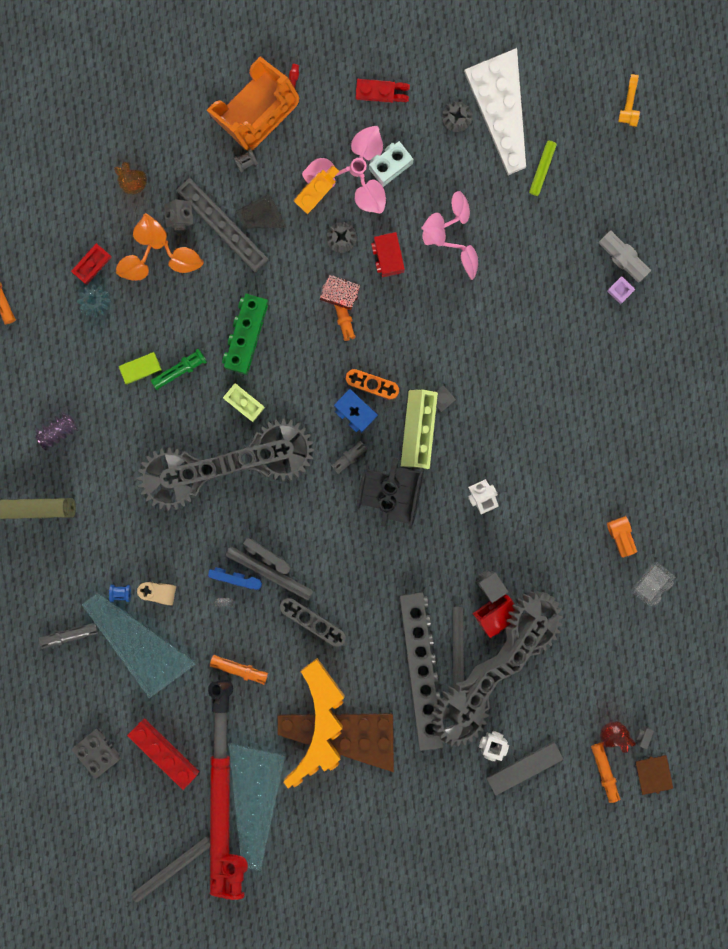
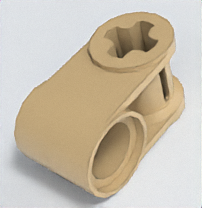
(160, 593)

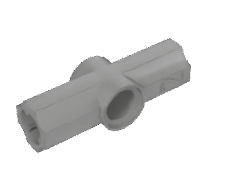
(624, 256)

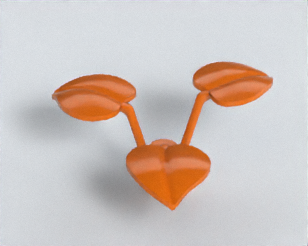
(151, 233)

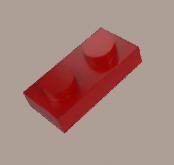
(91, 264)

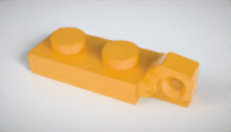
(316, 189)

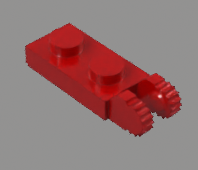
(381, 91)

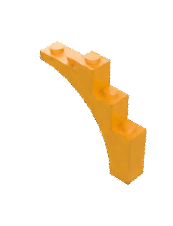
(321, 751)

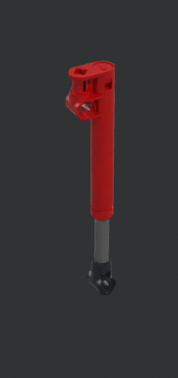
(225, 868)

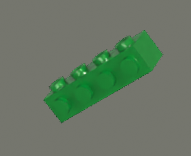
(246, 334)

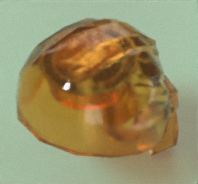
(130, 180)

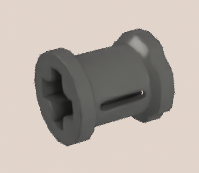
(249, 155)

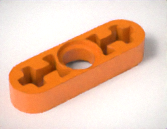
(360, 375)

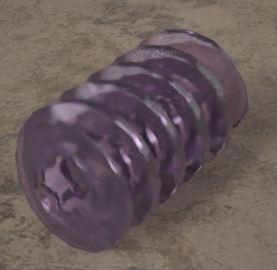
(55, 431)

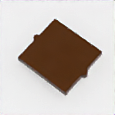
(654, 774)

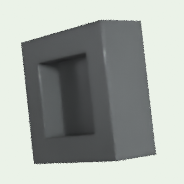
(444, 399)
(644, 736)

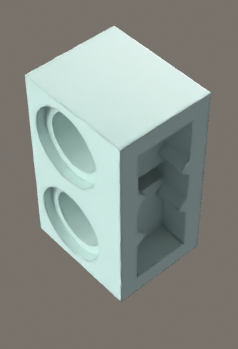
(393, 166)

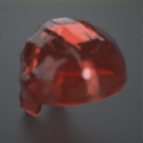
(616, 734)

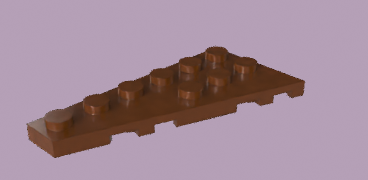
(362, 737)

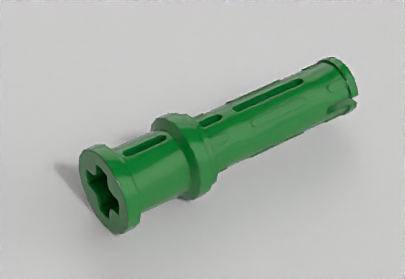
(186, 364)

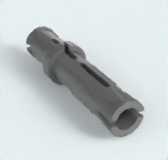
(62, 637)

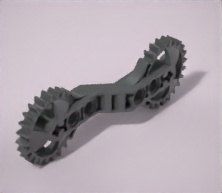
(226, 464)
(471, 697)

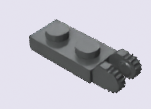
(267, 556)

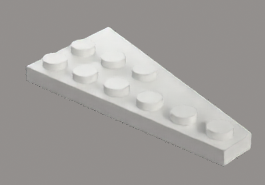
(499, 99)

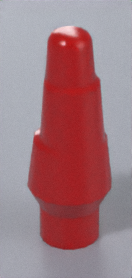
(294, 74)

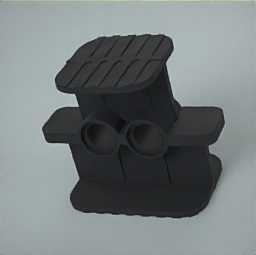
(404, 495)

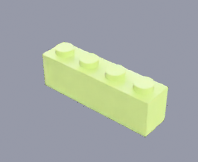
(419, 429)

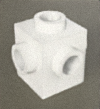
(483, 496)
(497, 752)

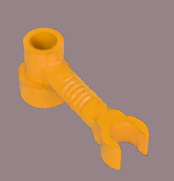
(628, 115)

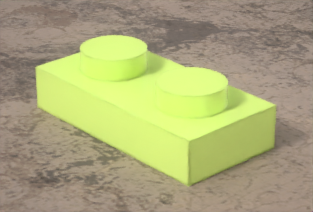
(244, 402)

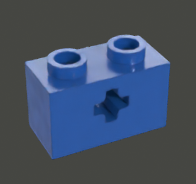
(351, 400)

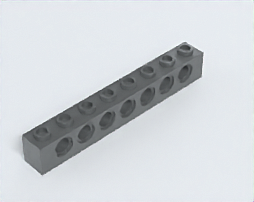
(426, 739)

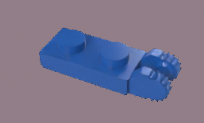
(236, 579)

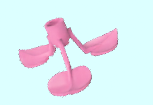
(367, 145)
(435, 233)

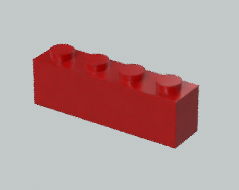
(163, 754)

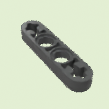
(311, 624)

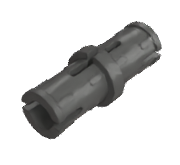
(349, 457)

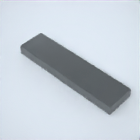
(524, 768)

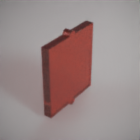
(340, 292)

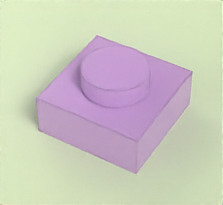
(620, 290)

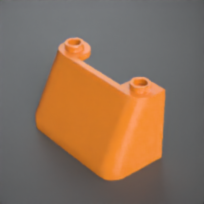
(257, 106)

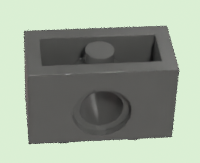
(491, 585)

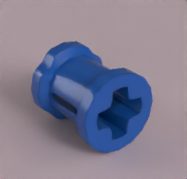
(119, 593)

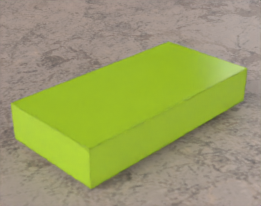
(140, 368)

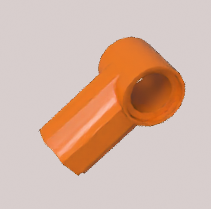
(621, 532)

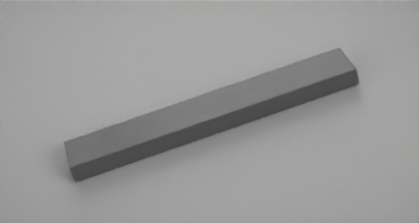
(222, 225)

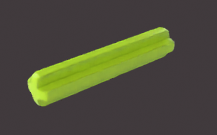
(542, 168)

